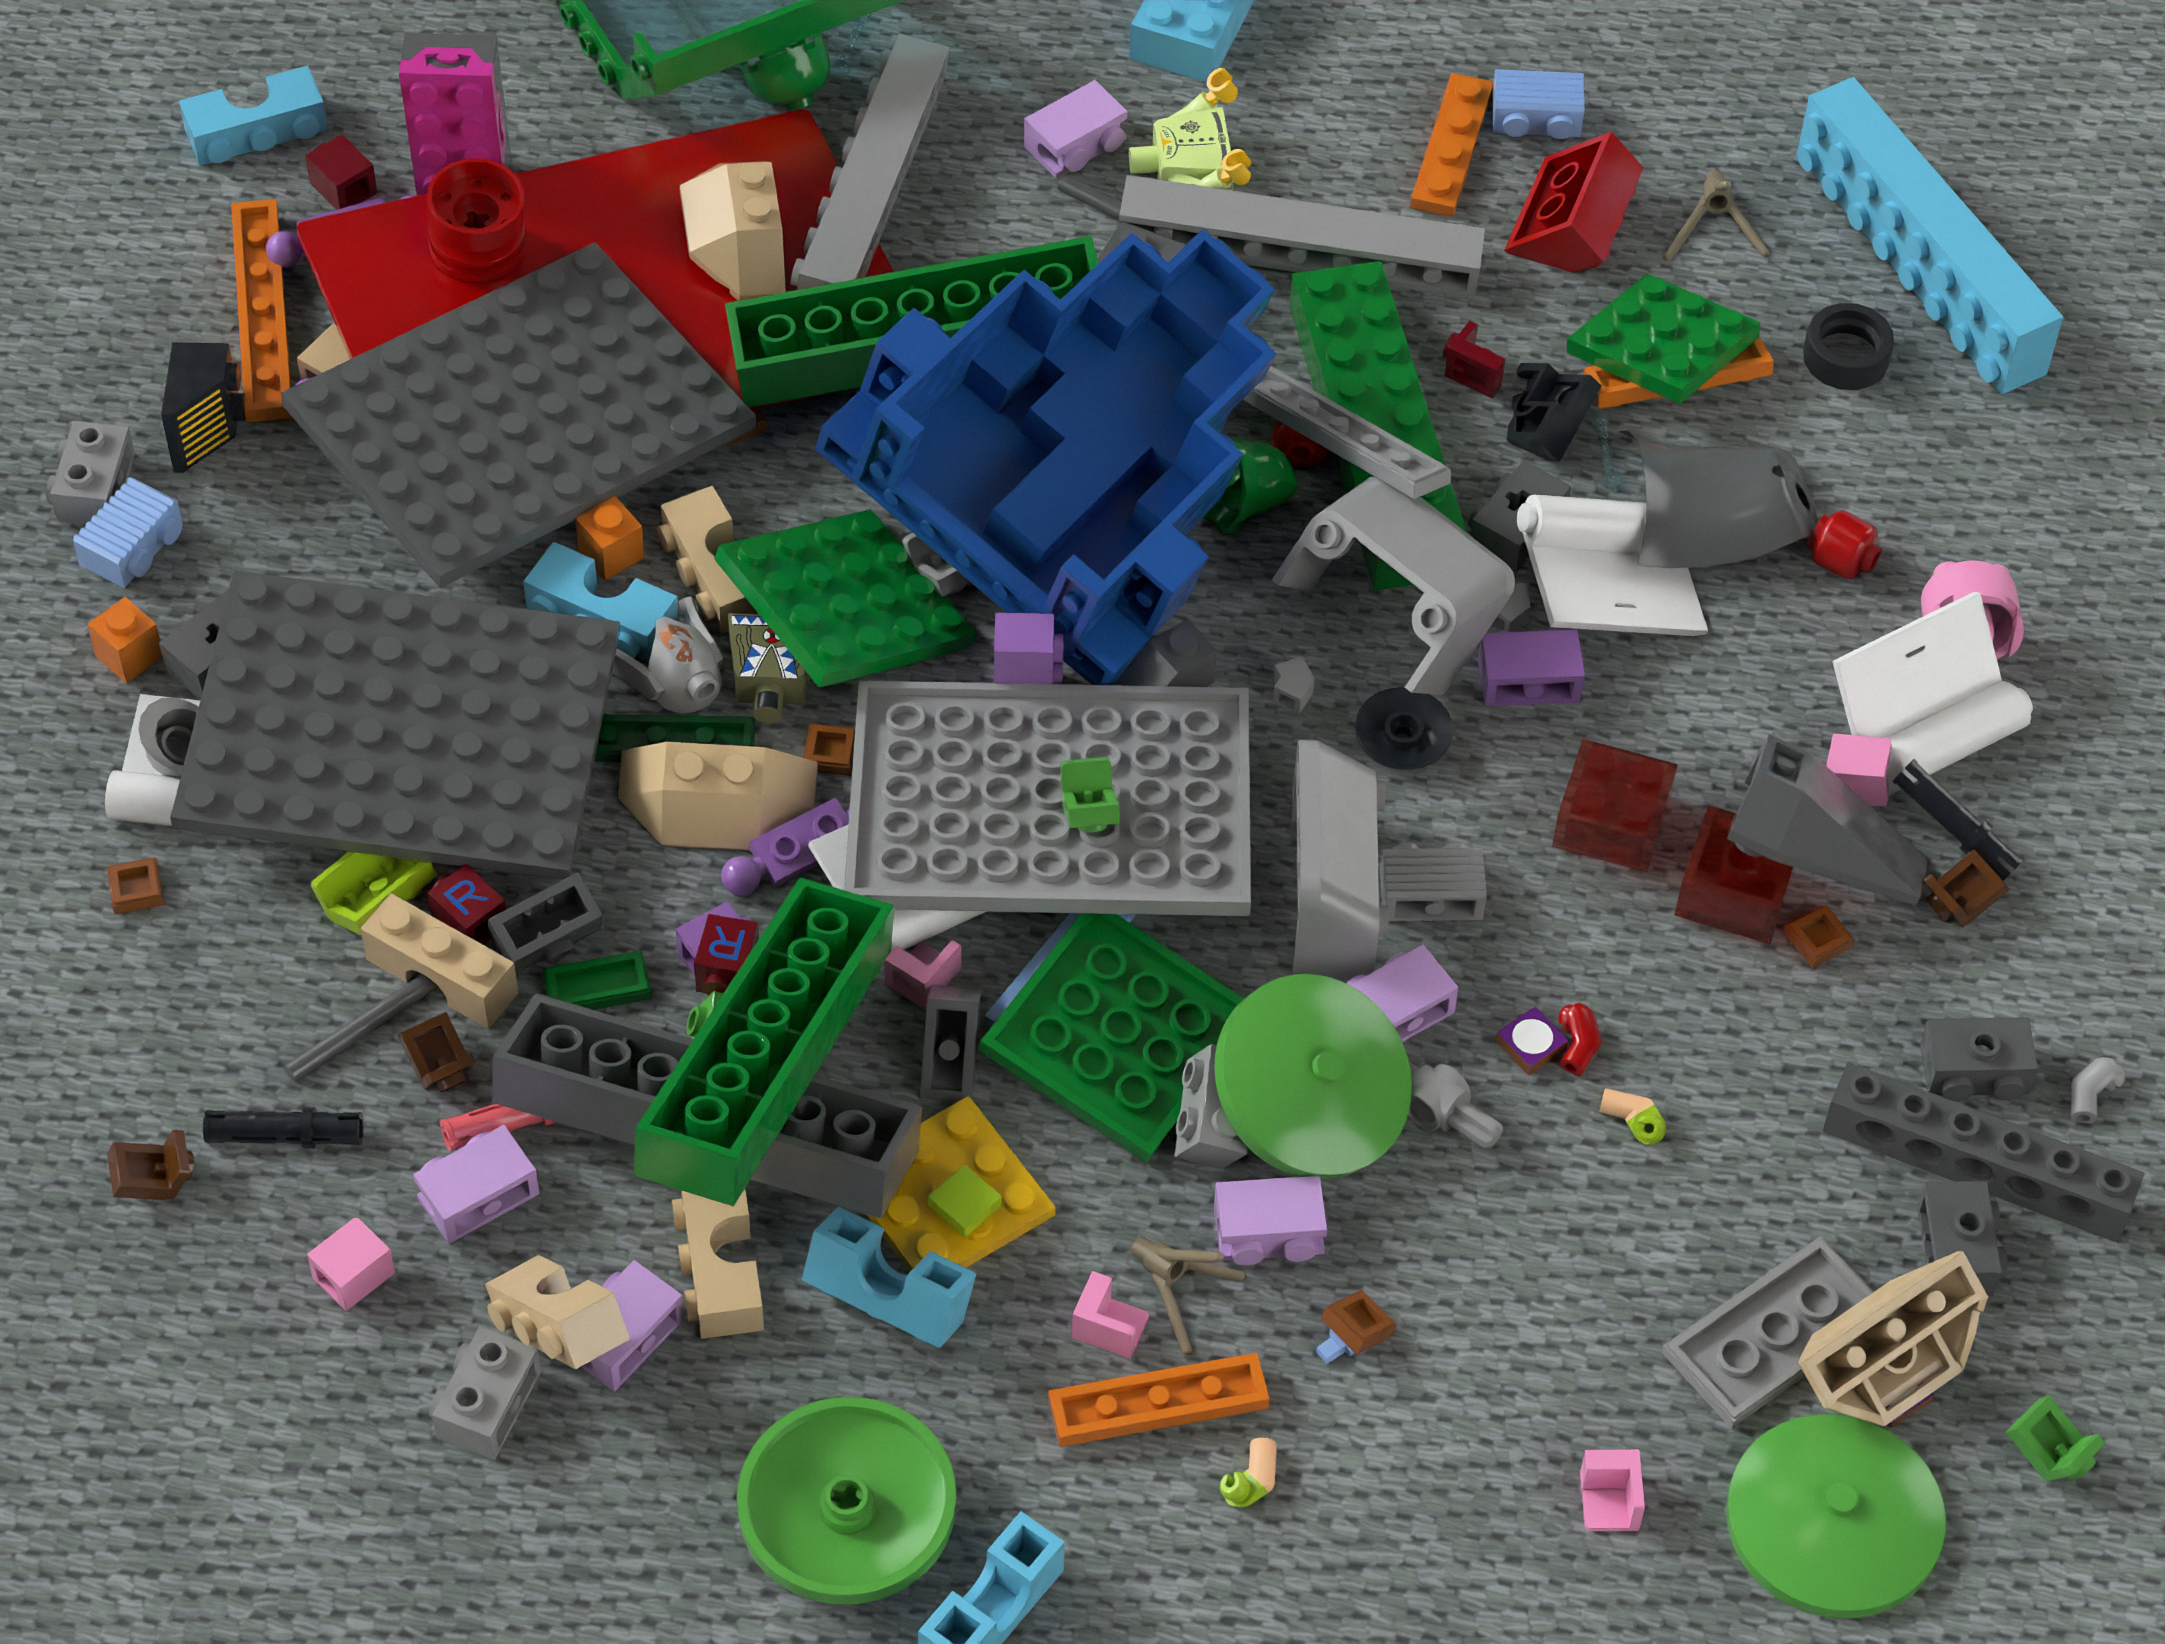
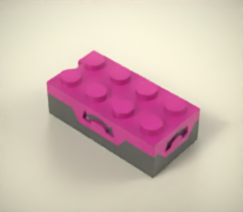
(452, 102)

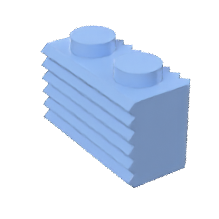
(1538, 103)
(128, 532)

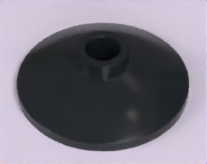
(1407, 713)

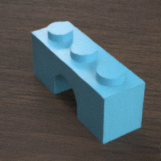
(224, 131)
(565, 585)
(849, 1265)
(1015, 1577)

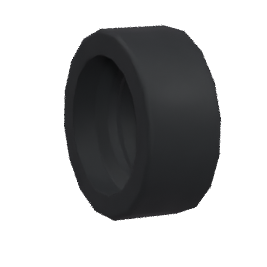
(1840, 371)

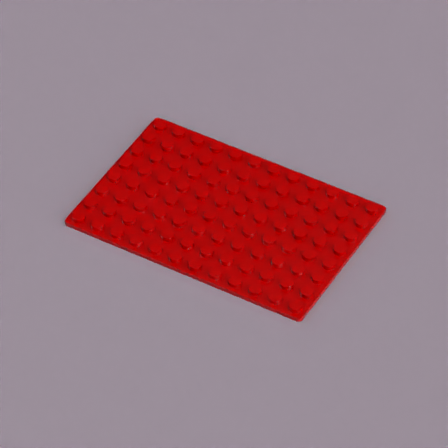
(627, 201)

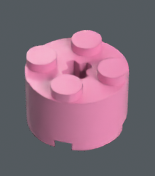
(1998, 595)

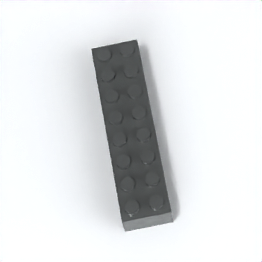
(607, 1071)

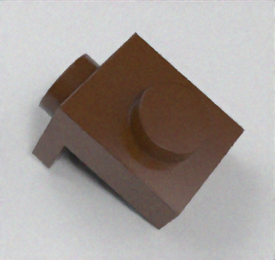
(1965, 890)
(437, 1053)
(150, 1169)

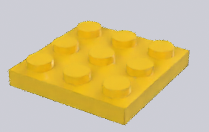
(945, 1144)

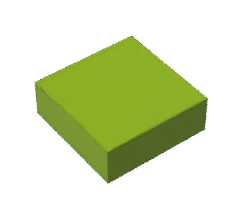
(964, 1200)

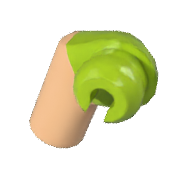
(1638, 1113)
(1255, 1481)

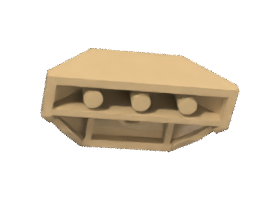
(736, 227)
(714, 792)
(1895, 1340)

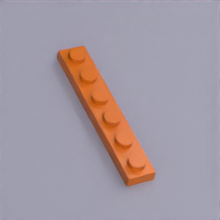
(260, 311)

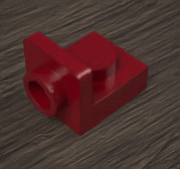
(1472, 364)

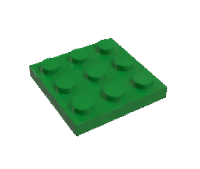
(1663, 338)

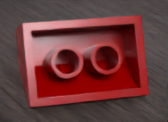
(1576, 205)

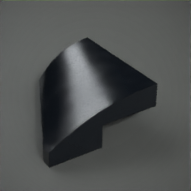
(1549, 409)

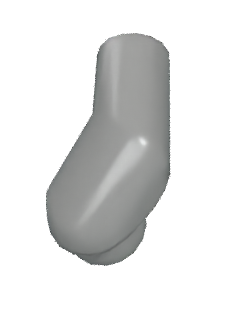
(2098, 1075)

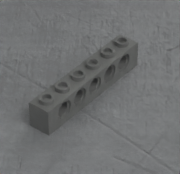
(1981, 1147)

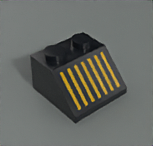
(200, 401)

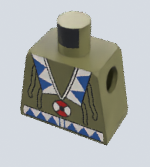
(764, 668)

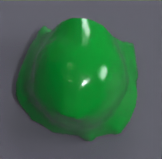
(1258, 486)

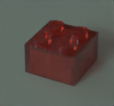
(1614, 805)
(1729, 886)

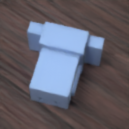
(1332, 1348)

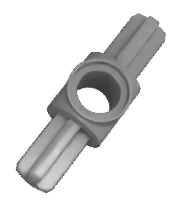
(1443, 1102)

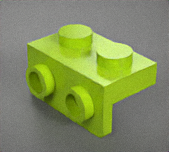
(362, 882)

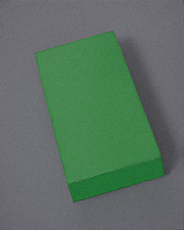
(600, 981)

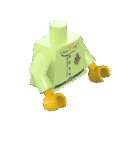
(1195, 142)

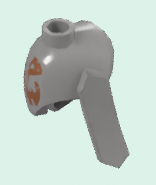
(681, 667)

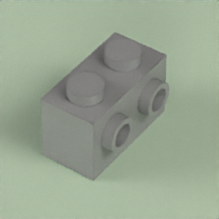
(90, 470)
(1202, 1126)
(485, 1392)

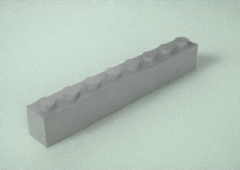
(874, 164)
(1309, 234)

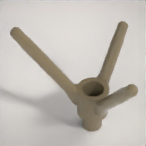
(1716, 200)
(1169, 1266)

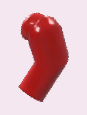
(1585, 1034)

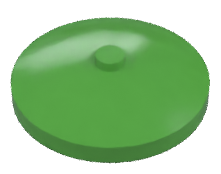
(1313, 1076)
(846, 1500)
(1835, 1516)

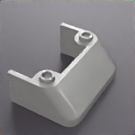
(1459, 576)
(1336, 863)

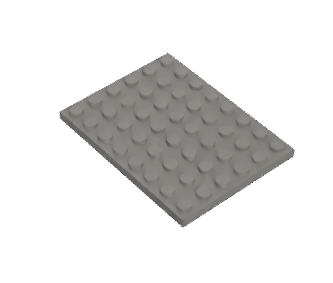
(968, 813)

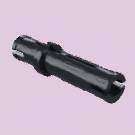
(1957, 819)
(284, 1127)

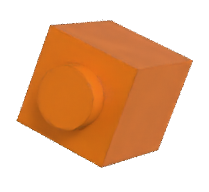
(610, 537)
(125, 639)

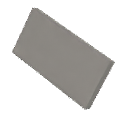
(1753, 1341)

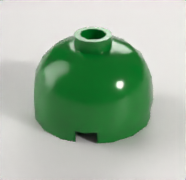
(789, 73)

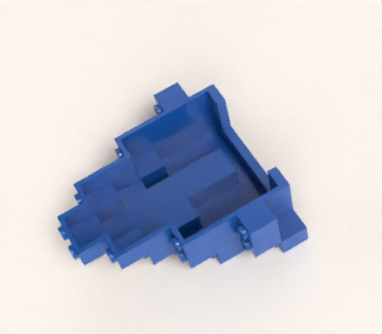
(1068, 438)

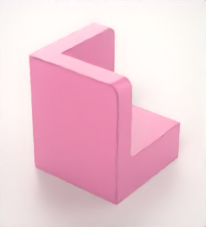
(1862, 765)
(924, 966)
(351, 1263)
(1105, 1320)
(1612, 1490)

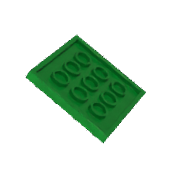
(844, 597)
(1111, 1029)

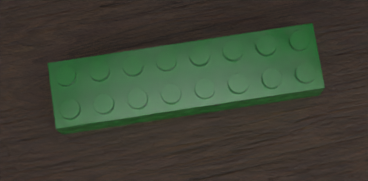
(827, 333)
(1365, 365)
(763, 1042)

